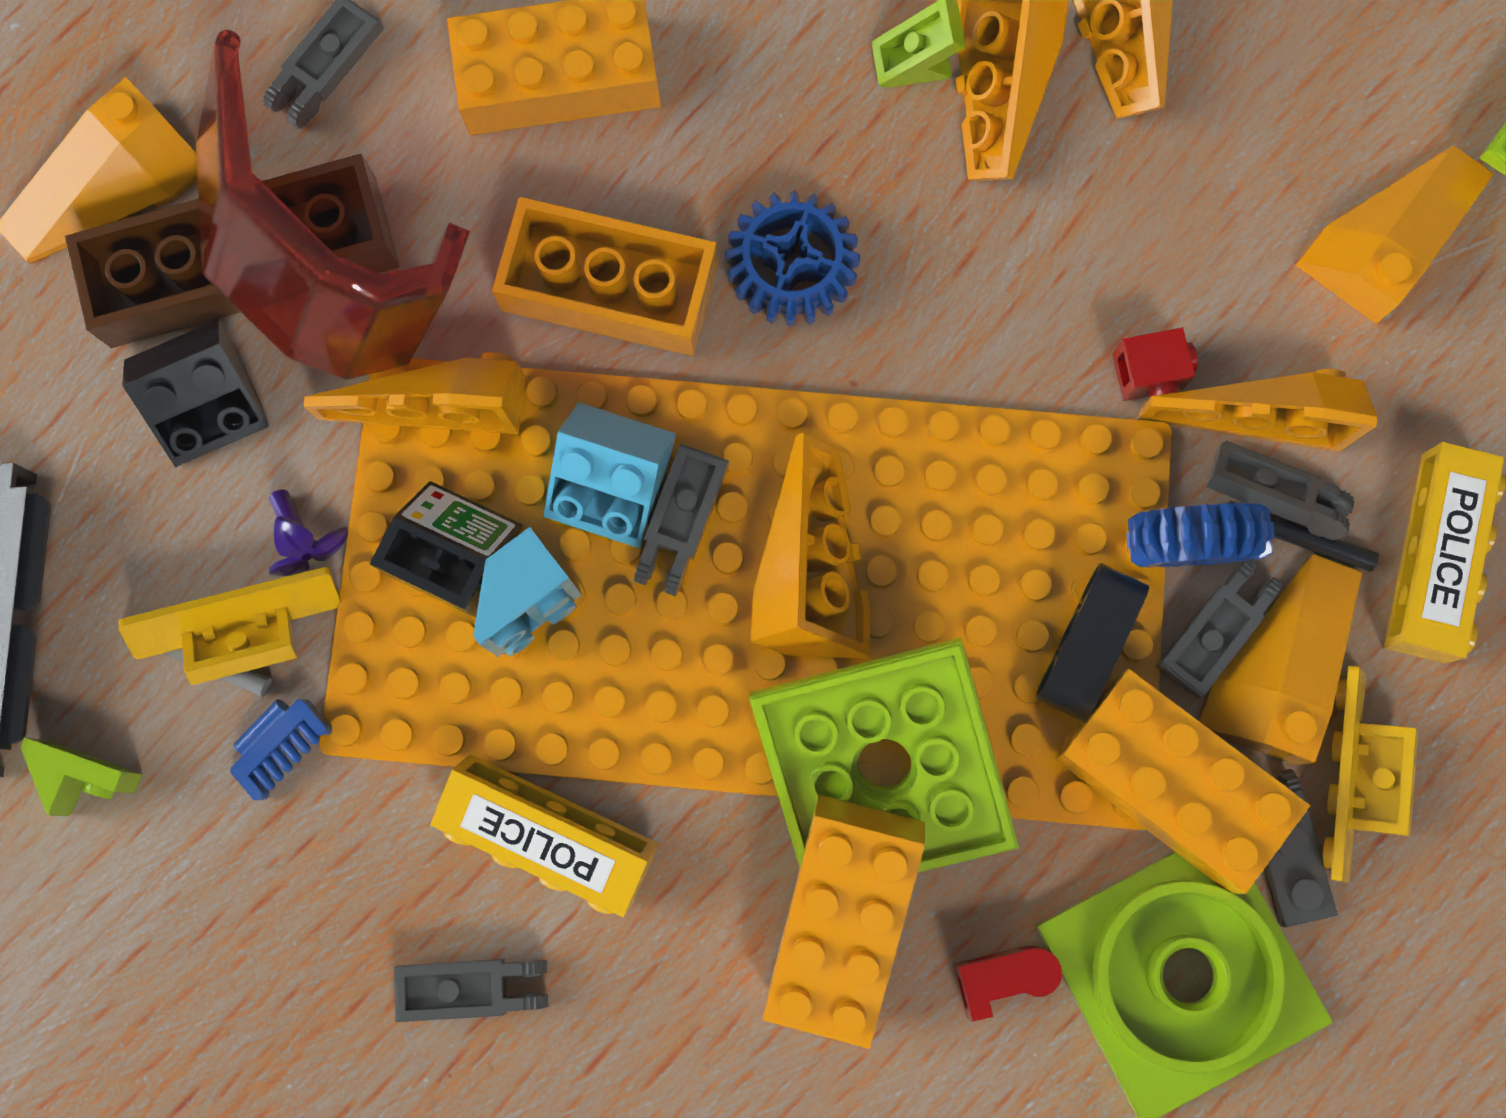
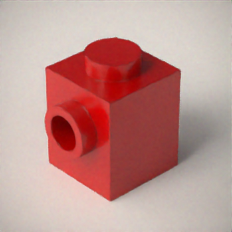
(1155, 363)

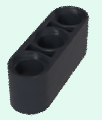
(1092, 642)

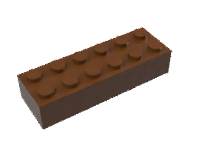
(146, 269)

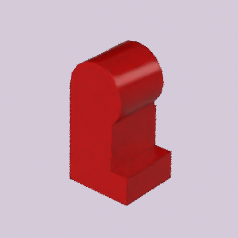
(1005, 975)

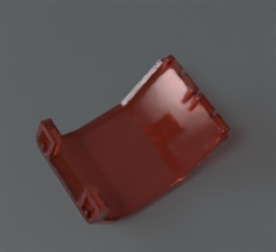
(282, 273)

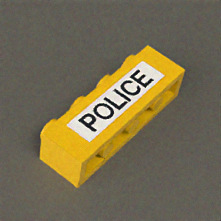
(1445, 553)
(544, 835)

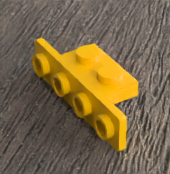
(232, 628)
(1373, 777)

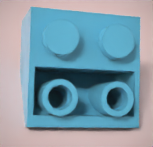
(607, 474)
(519, 594)

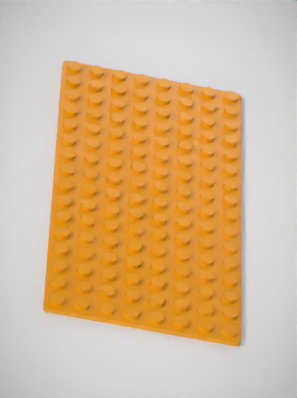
(961, 531)

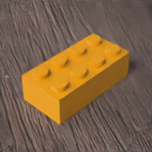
(552, 63)
(606, 276)
(1183, 783)
(845, 921)

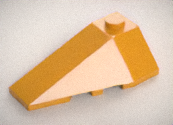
(1130, 50)
(1005, 77)
(103, 171)
(1392, 238)
(451, 395)
(1299, 409)
(807, 576)
(1288, 672)

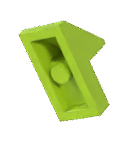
(920, 46)
(65, 772)

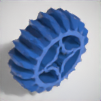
(756, 242)
(1200, 535)

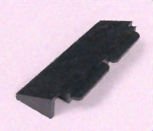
(22, 565)

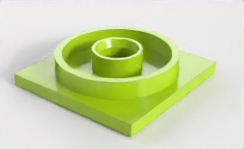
(916, 699)
(1167, 1048)

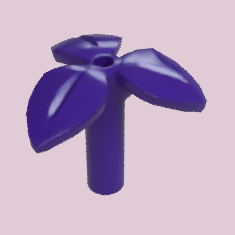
(297, 541)

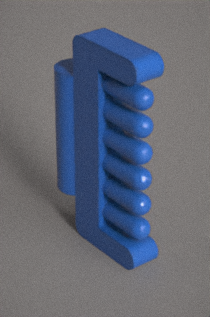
(269, 735)

